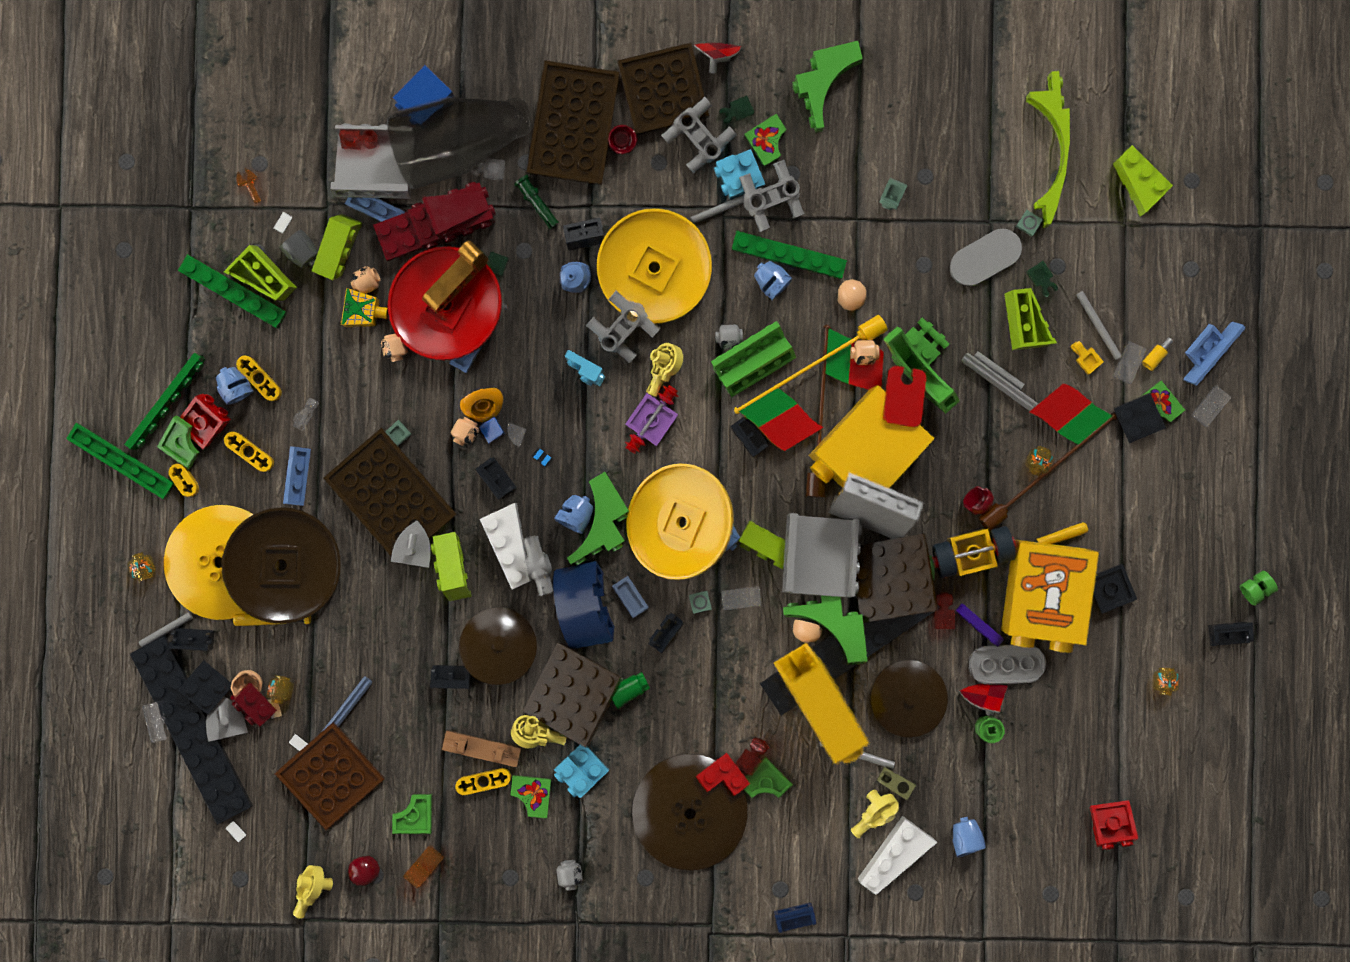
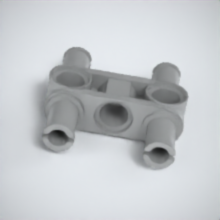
(699, 135)
(771, 195)
(622, 326)
(538, 565)

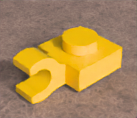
(1087, 359)

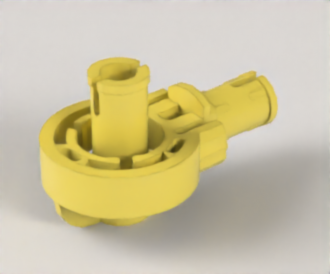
(664, 366)
(534, 733)
(877, 814)
(309, 888)

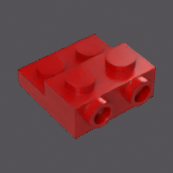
(206, 419)
(1113, 824)

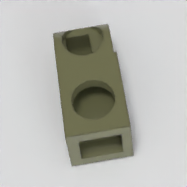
(896, 783)

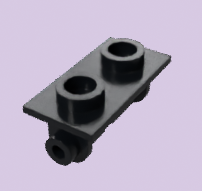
(669, 629)

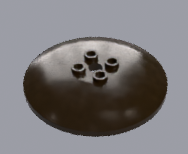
(309, 573)
(668, 833)

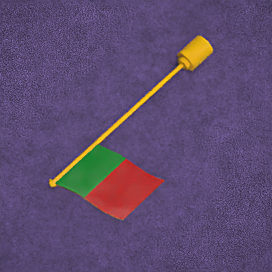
(780, 415)

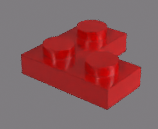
(723, 770)

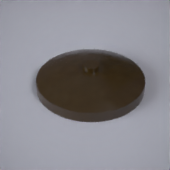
(497, 646)
(909, 698)

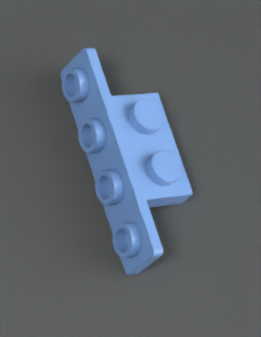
(1209, 349)

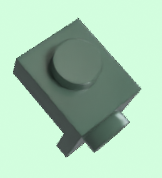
(892, 194)

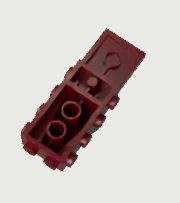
(436, 221)

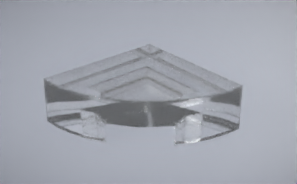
(516, 433)

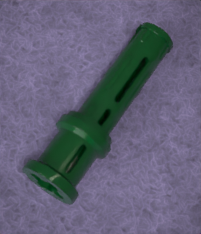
(531, 195)

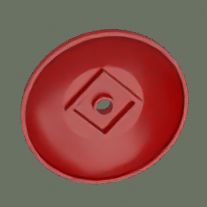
(452, 331)

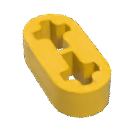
(179, 482)

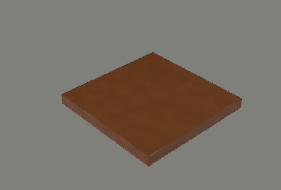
(329, 776)

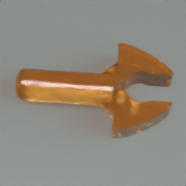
(249, 185)

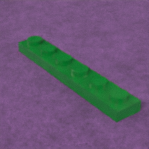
(789, 255)
(232, 291)
(161, 407)
(120, 461)

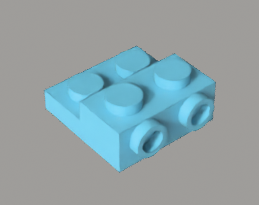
(734, 167)
(588, 371)
(580, 771)

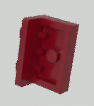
(253, 705)

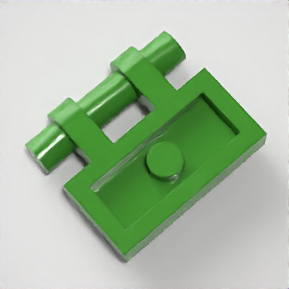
(922, 345)

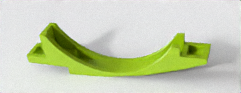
(1050, 105)

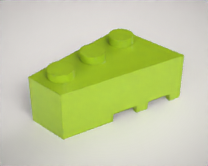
(1141, 179)
(336, 246)
(261, 273)
(1026, 321)
(764, 542)
(450, 566)

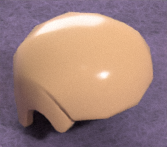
(851, 294)
(806, 631)
(243, 679)

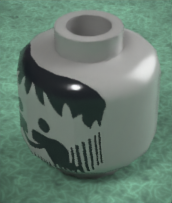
(729, 336)
(569, 874)

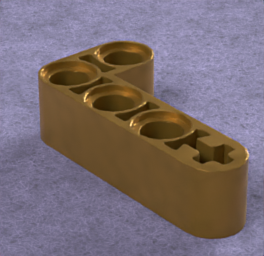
(456, 277)

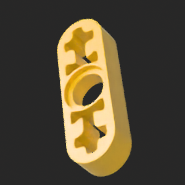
(253, 364)
(234, 447)
(496, 773)

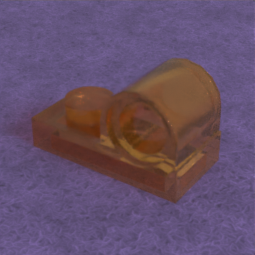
(423, 866)

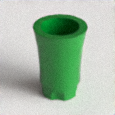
(630, 689)

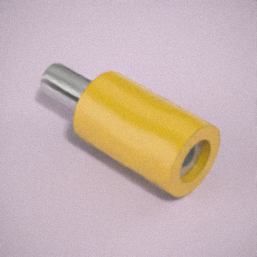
(1157, 355)

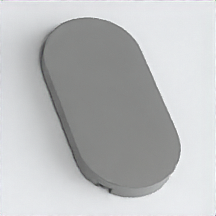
(985, 257)
(1006, 664)

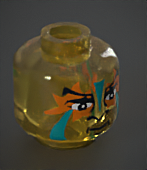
(1039, 460)
(141, 566)
(1166, 681)
(280, 689)

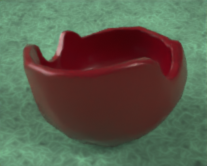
(622, 139)
(978, 500)
(363, 870)

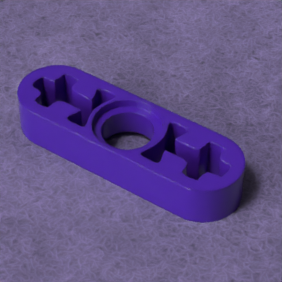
(979, 625)

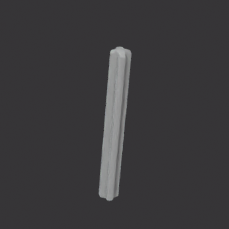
(998, 381)

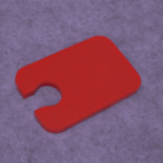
(904, 402)

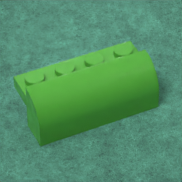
(753, 359)

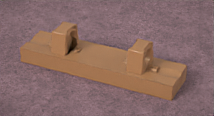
(481, 748)

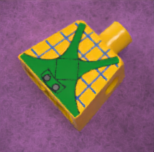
(361, 310)

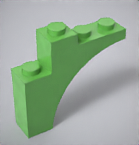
(828, 66)
(906, 356)
(604, 532)
(829, 614)

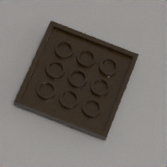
(661, 87)
(895, 579)
(572, 694)

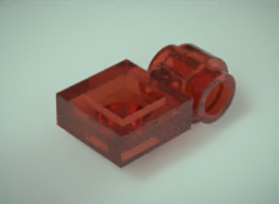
(353, 140)
(944, 617)
(749, 760)

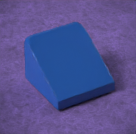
(492, 430)

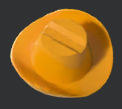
(482, 404)

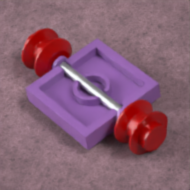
(651, 419)

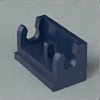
(795, 917)

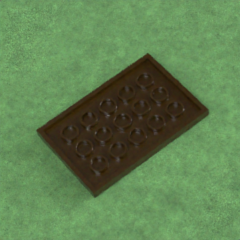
(573, 122)
(388, 491)

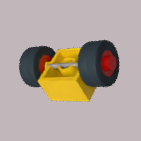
(973, 552)

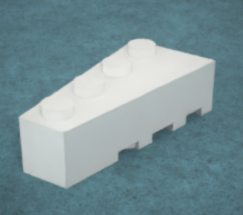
(507, 541)
(895, 855)

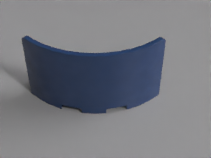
(580, 605)

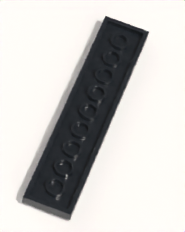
(834, 658)
(187, 726)

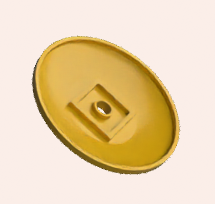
(662, 239)
(656, 516)
(191, 560)

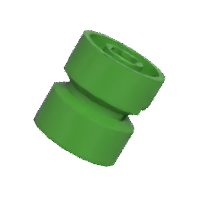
(1253, 588)
(989, 729)

